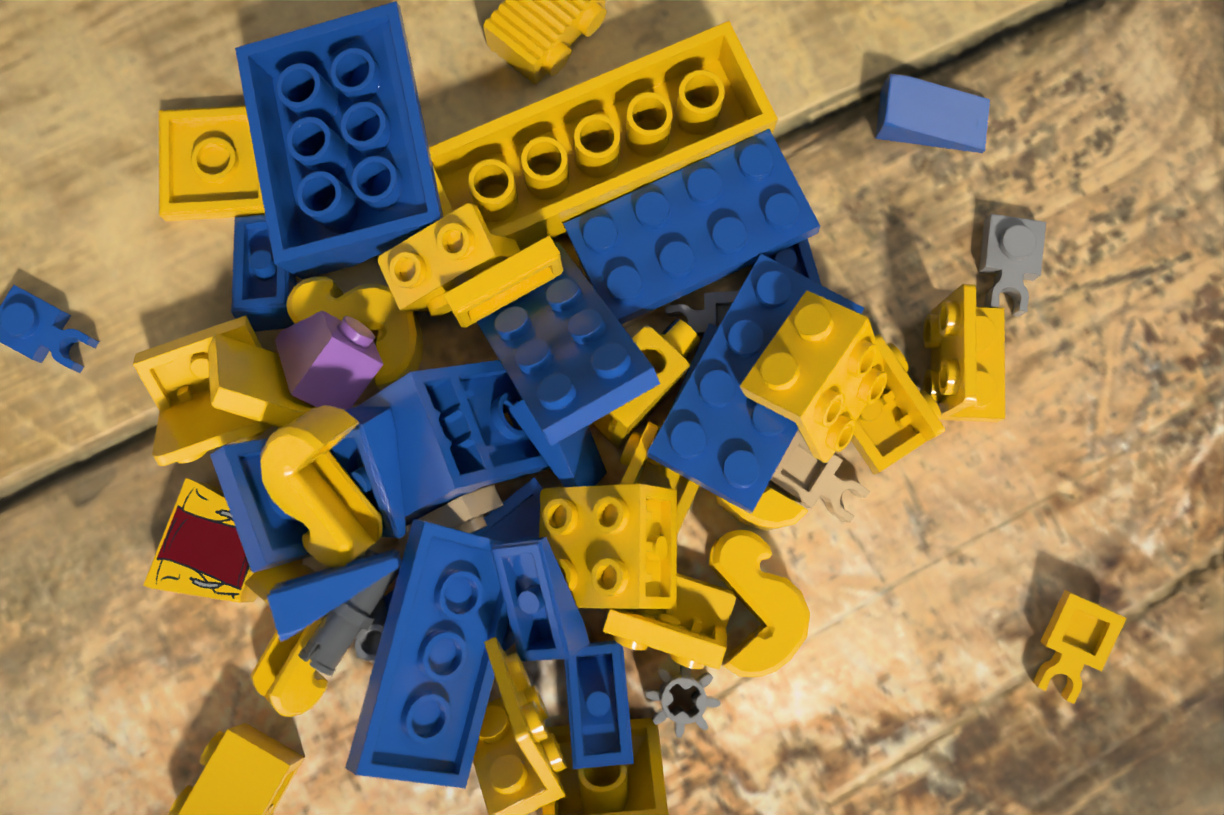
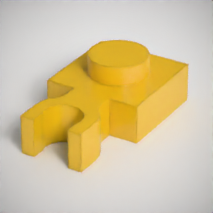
(1080, 635)

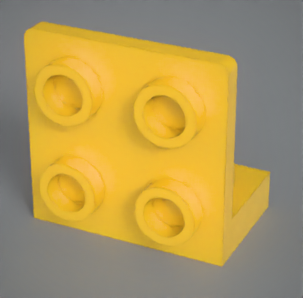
(966, 358)
(614, 543)
(514, 752)

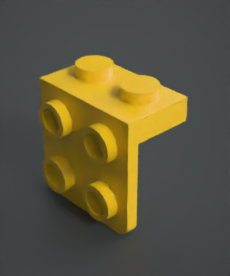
(820, 373)
(180, 387)

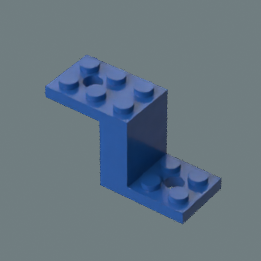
(448, 446)

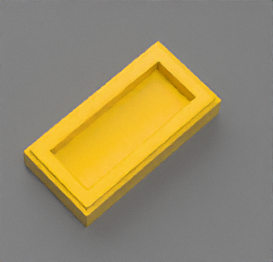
(505, 282)

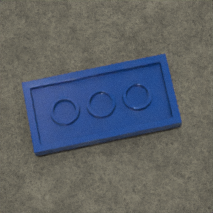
(692, 227)
(567, 353)
(713, 428)
(432, 662)

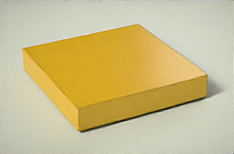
(207, 164)
(251, 383)

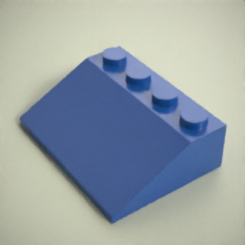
(338, 141)

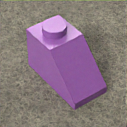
(328, 359)

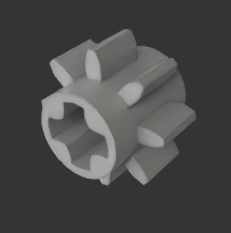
(678, 714)

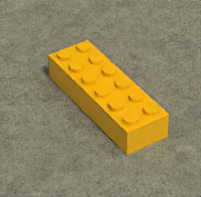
(604, 137)

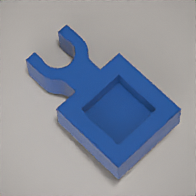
(37, 327)

